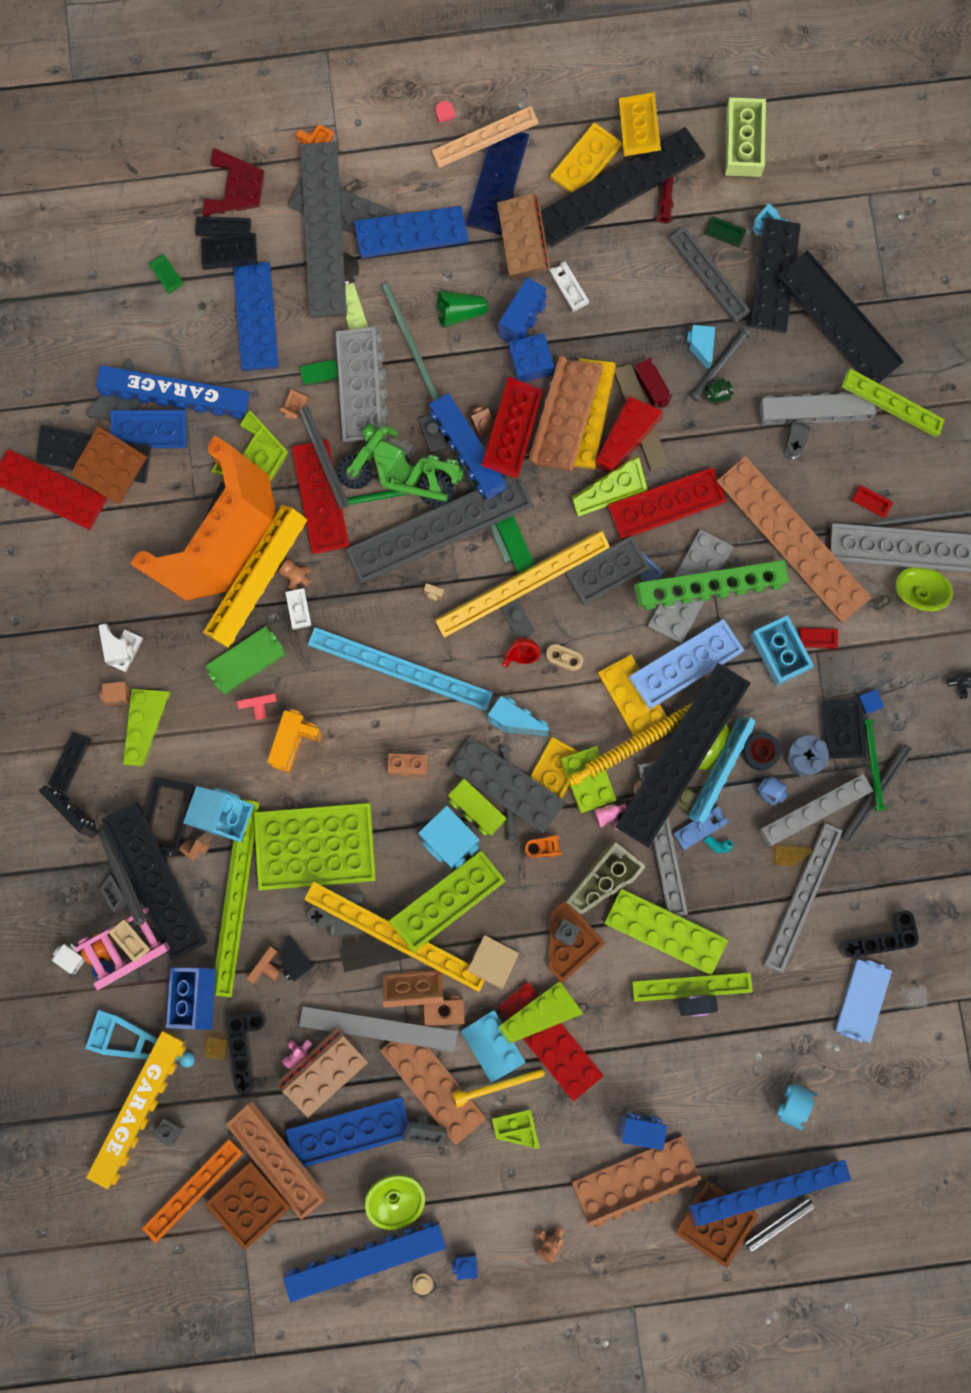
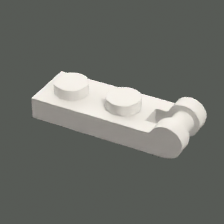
(568, 286)

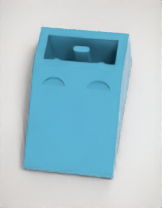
(515, 720)

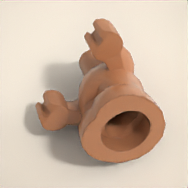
(295, 574)
(551, 1245)

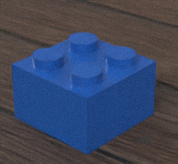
(531, 358)

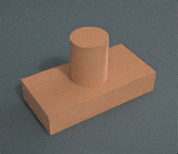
(265, 966)

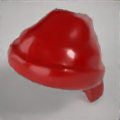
(522, 652)

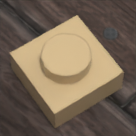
(433, 593)

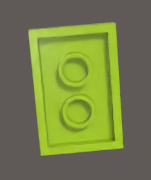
(593, 790)

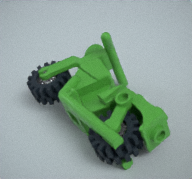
(396, 473)

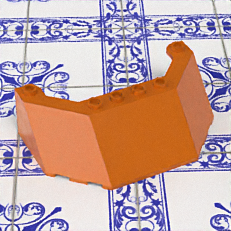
(224, 537)

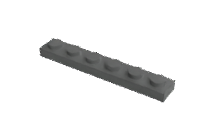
(710, 275)

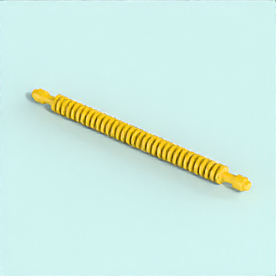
(630, 746)

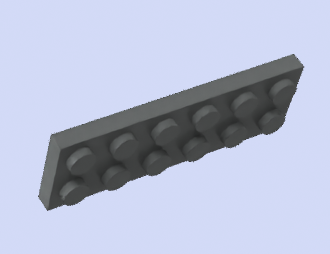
(352, 208)
(507, 785)

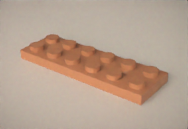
(434, 1088)
(276, 1160)

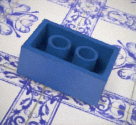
(523, 311)
(191, 998)
(643, 1132)

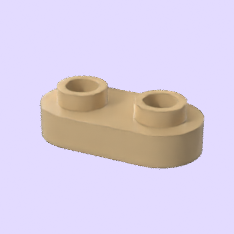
(564, 658)

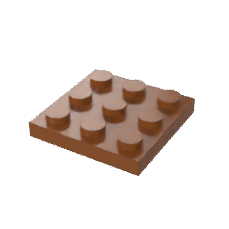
(109, 465)
(247, 1205)
(719, 1238)

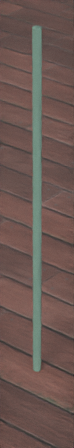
(434, 395)

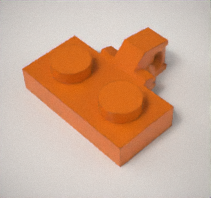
(320, 135)

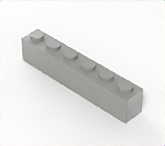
(815, 409)
(815, 810)

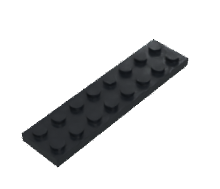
(154, 880)

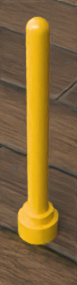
(462, 1097)

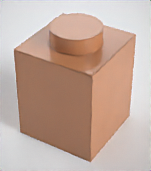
(115, 694)

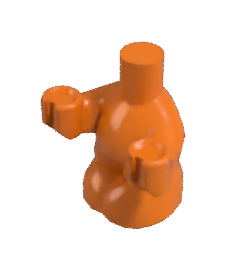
(100, 950)

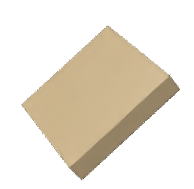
(493, 962)

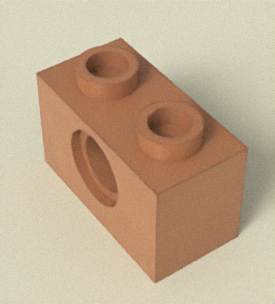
(407, 765)
(456, 1014)

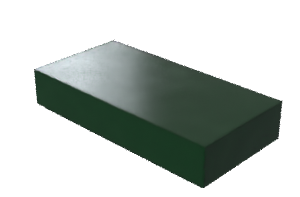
(725, 232)

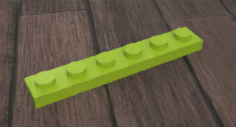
(892, 403)
(692, 986)

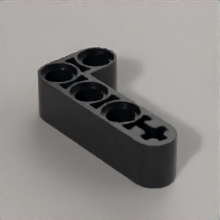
(878, 940)
(245, 1053)

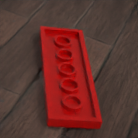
(512, 427)
(50, 490)
(667, 504)
(323, 516)
(556, 1049)

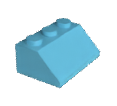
(491, 1047)

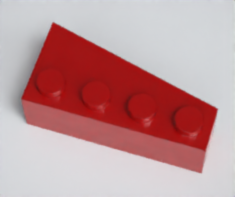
(629, 430)

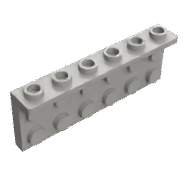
(361, 381)

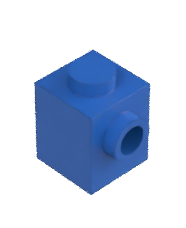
(465, 1266)

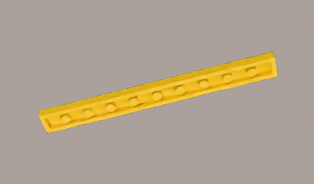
(522, 583)
(383, 931)

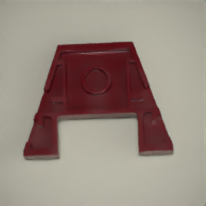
(242, 186)

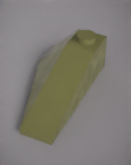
(607, 875)

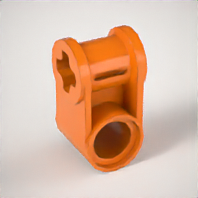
(544, 847)

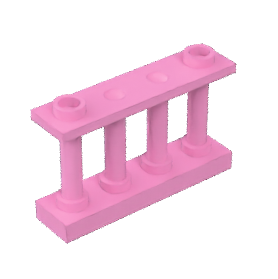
(121, 967)

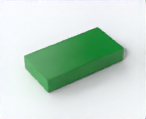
(166, 274)
(319, 372)

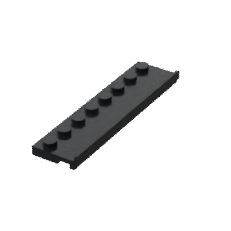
(839, 318)

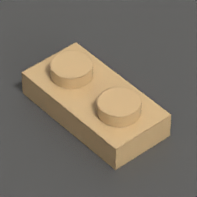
(129, 940)

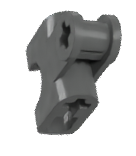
(336, 926)

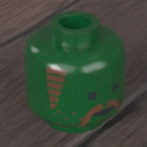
(719, 391)

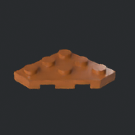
(566, 959)

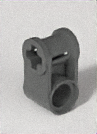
(797, 438)

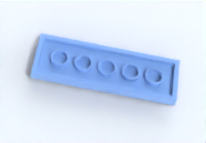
(686, 664)

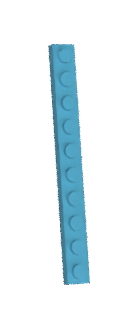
(400, 669)

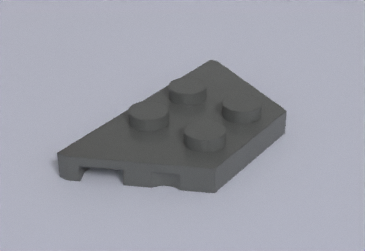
(103, 404)

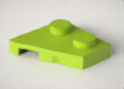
(516, 1128)

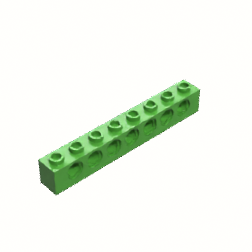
(775, 570)

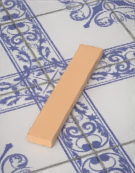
(485, 136)

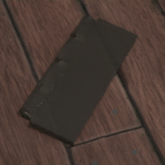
(368, 953)

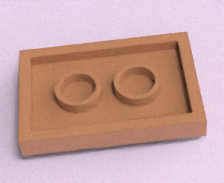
(412, 988)

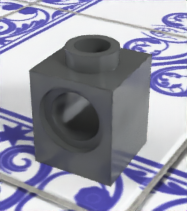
(567, 932)
(168, 1131)

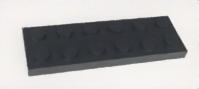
(776, 253)
(64, 448)

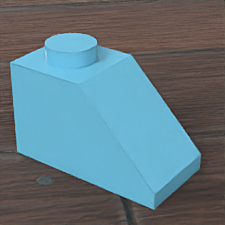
(702, 343)

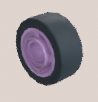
(698, 1005)

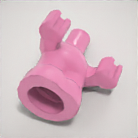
(609, 814)
(297, 1054)

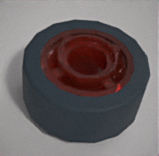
(767, 742)

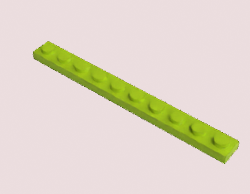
(234, 908)

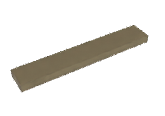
(651, 444)

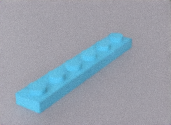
(721, 769)

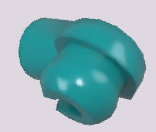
(720, 846)

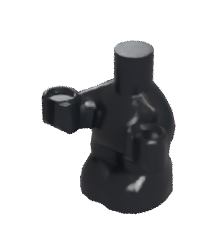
(962, 682)

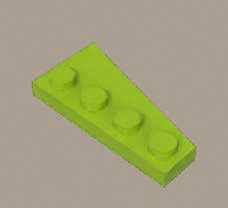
(615, 486)
(143, 721)
(544, 1012)

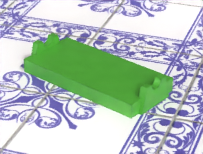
(245, 660)

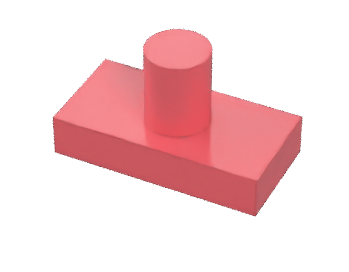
(258, 704)

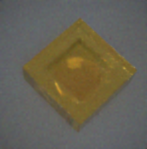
(216, 1048)

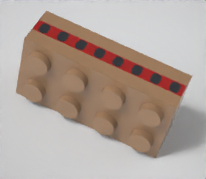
(524, 236)
(322, 1072)

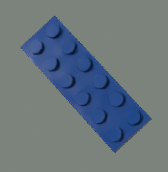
(411, 231)
(256, 317)
(348, 1132)

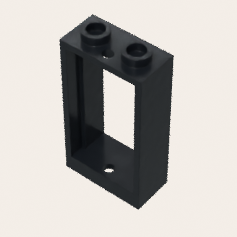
(152, 805)

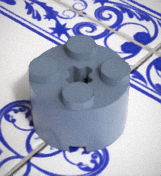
(816, 750)

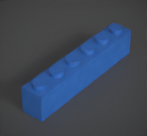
(467, 446)

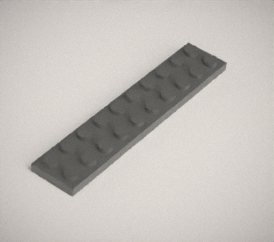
(323, 230)
(436, 530)

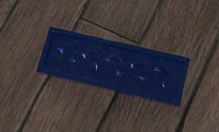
(497, 182)

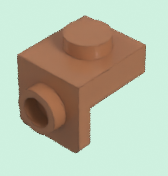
(294, 402)
(481, 419)
(195, 849)

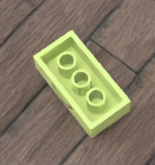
(745, 137)

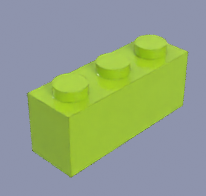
(476, 808)

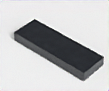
(221, 226)
(69, 762)

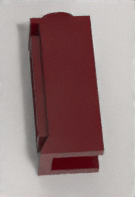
(652, 384)

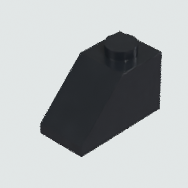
(294, 961)

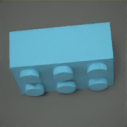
(781, 650)

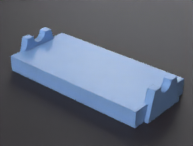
(863, 1000)

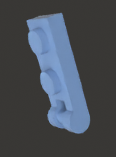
(697, 831)

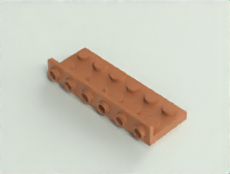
(565, 414)
(636, 1181)

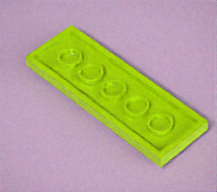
(447, 901)
(666, 931)

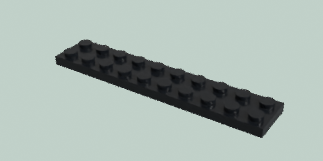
(619, 186)
(683, 755)

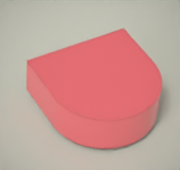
(445, 111)

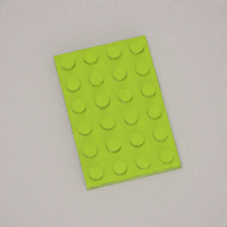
(314, 846)

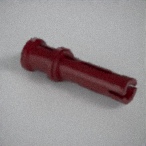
(666, 203)

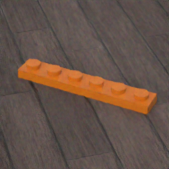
(192, 1190)

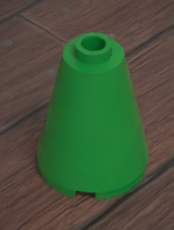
(459, 307)

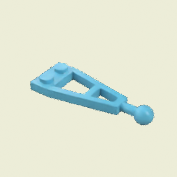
(102, 1033)

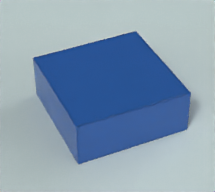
(871, 702)

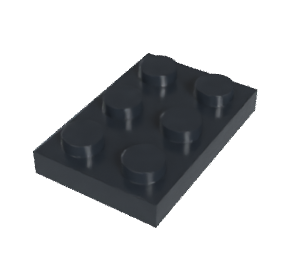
(229, 251)
(844, 729)

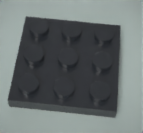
(69, 811)

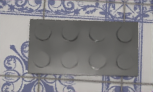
(608, 570)

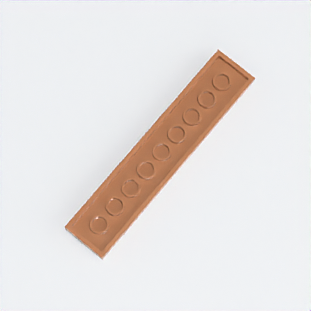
(794, 539)

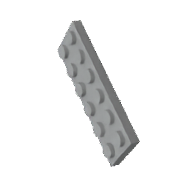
(704, 555)

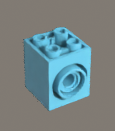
(218, 813)
(449, 839)

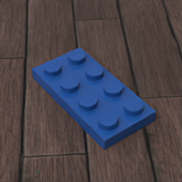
(151, 427)

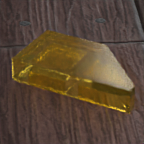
(790, 856)

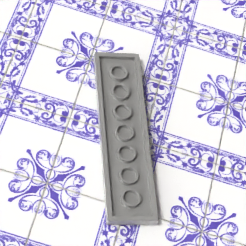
(901, 548)

